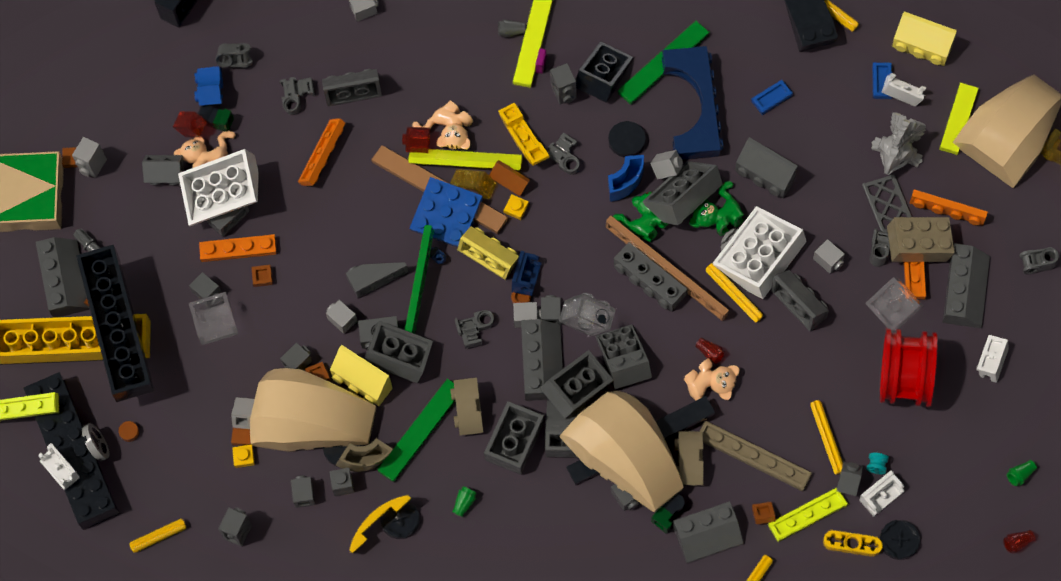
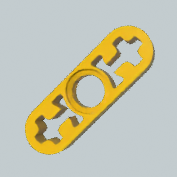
(866, 550)

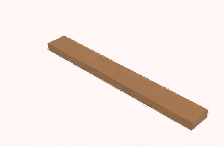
(419, 178)
(692, 288)

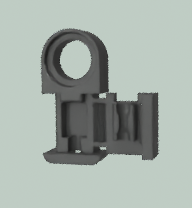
(294, 89)
(562, 150)
(470, 326)

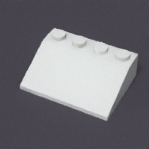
(219, 186)
(760, 251)

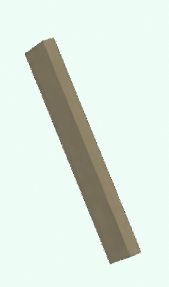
(755, 456)

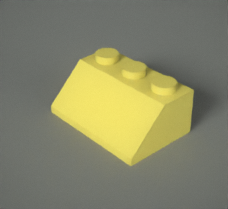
(924, 38)
(488, 252)
(360, 376)

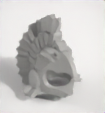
(899, 146)

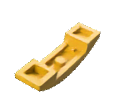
(522, 134)
(359, 539)

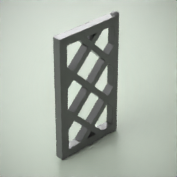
(897, 192)

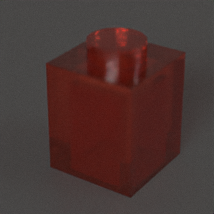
(189, 124)
(417, 139)

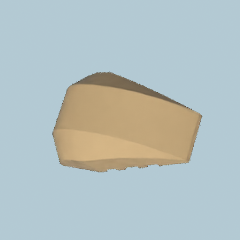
(1011, 129)
(307, 413)
(626, 447)

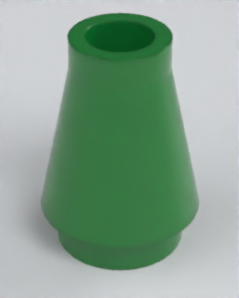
(1019, 474)
(464, 500)

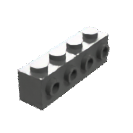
(650, 277)

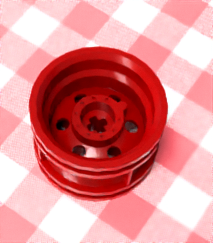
(908, 367)

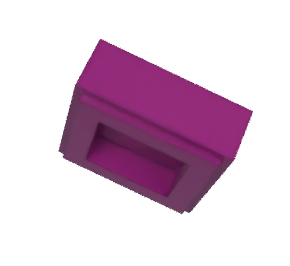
(541, 61)

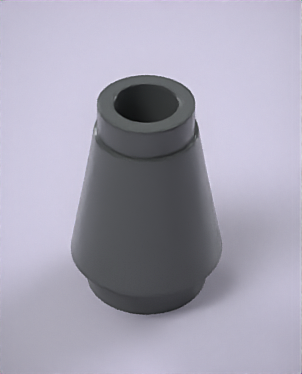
(510, 28)

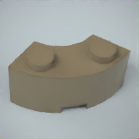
(468, 406)
(364, 457)
(690, 457)

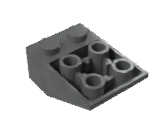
(624, 356)
(554, 427)

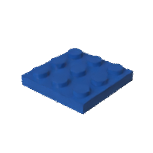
(447, 210)

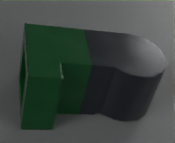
(216, 117)
(667, 512)

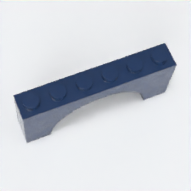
(694, 67)

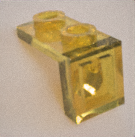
(1050, 147)
(476, 180)

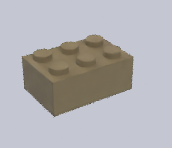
(920, 239)

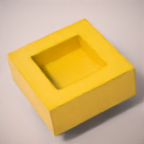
(516, 207)
(243, 456)

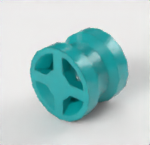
(877, 463)

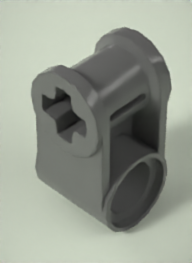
(234, 55)
(880, 245)
(1035, 261)

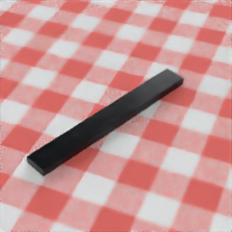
(668, 425)

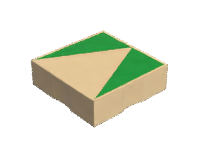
(30, 191)

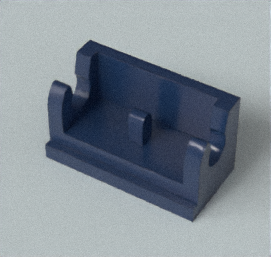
(526, 274)

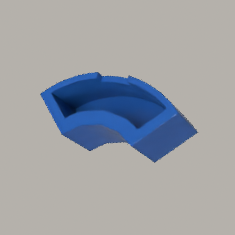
(209, 85)
(627, 178)

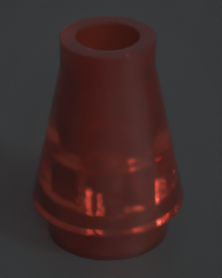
(710, 350)
(1016, 541)

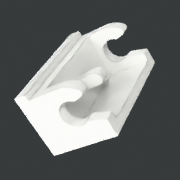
(903, 90)
(993, 357)
(58, 467)
(882, 493)

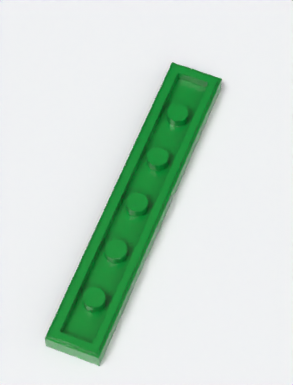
(654, 70)
(419, 279)
(418, 432)

